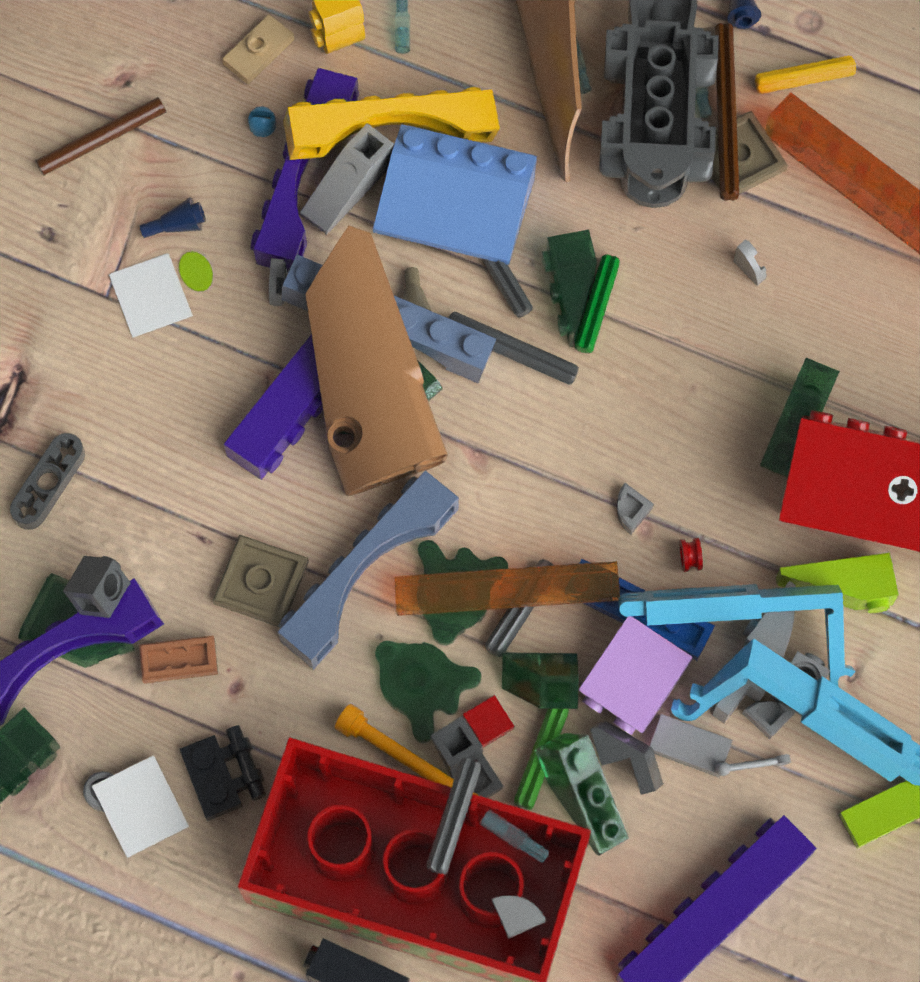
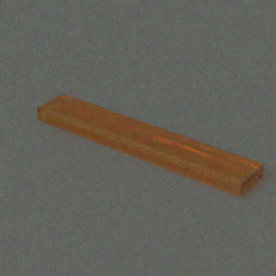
(507, 588)

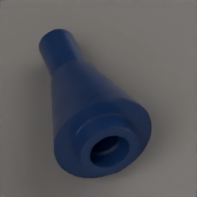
(743, 13)
(181, 218)

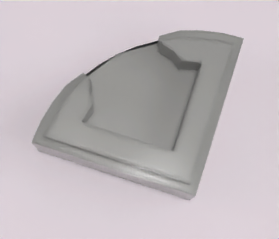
(746, 262)
(276, 279)
(632, 508)
(768, 716)
(517, 914)

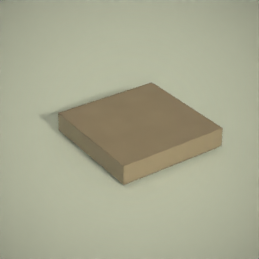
(756, 154)
(260, 580)

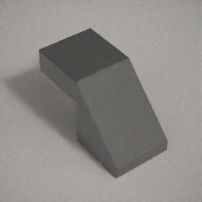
(459, 742)
(616, 745)

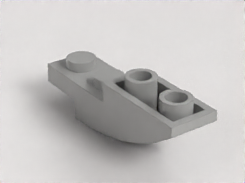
(773, 632)

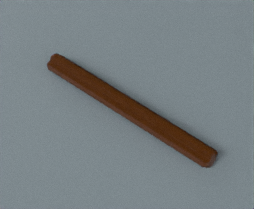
(727, 114)

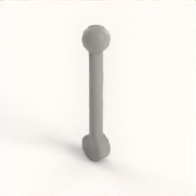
(723, 768)

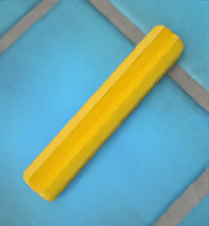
(805, 74)

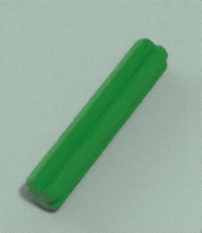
(597, 304)

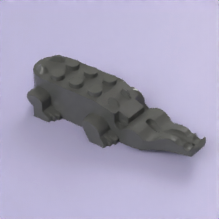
(657, 139)

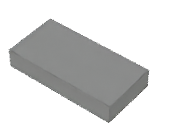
(689, 745)

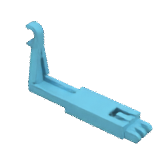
(743, 603)
(822, 706)

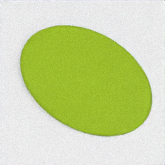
(196, 271)

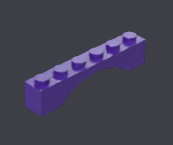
(282, 229)
(129, 623)

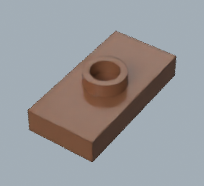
(178, 659)

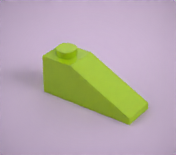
(864, 580)

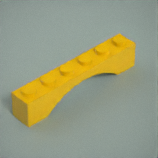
(318, 128)

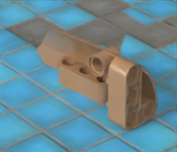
(554, 65)
(368, 371)

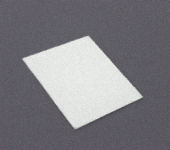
(150, 295)
(140, 806)

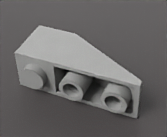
(349, 178)

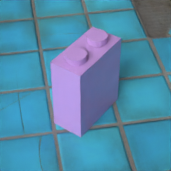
(634, 676)

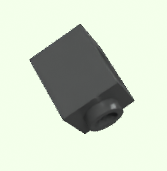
(97, 586)

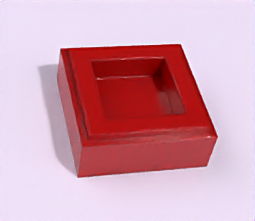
(488, 721)

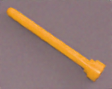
(354, 723)

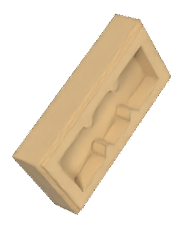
(258, 49)

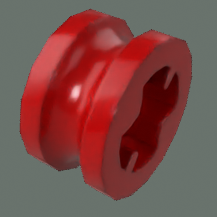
(690, 554)

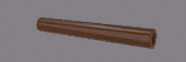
(100, 136)

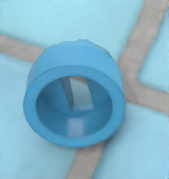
(259, 124)

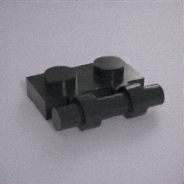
(211, 776)

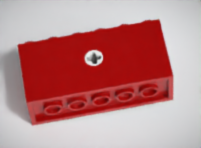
(846, 477)

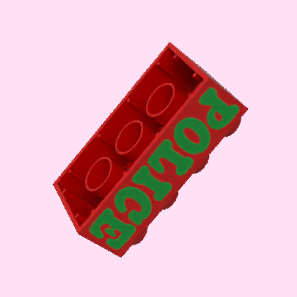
(352, 851)

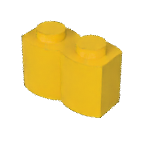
(336, 23)

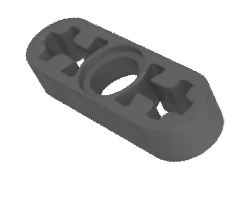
(25, 497)

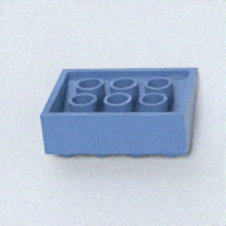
(455, 194)

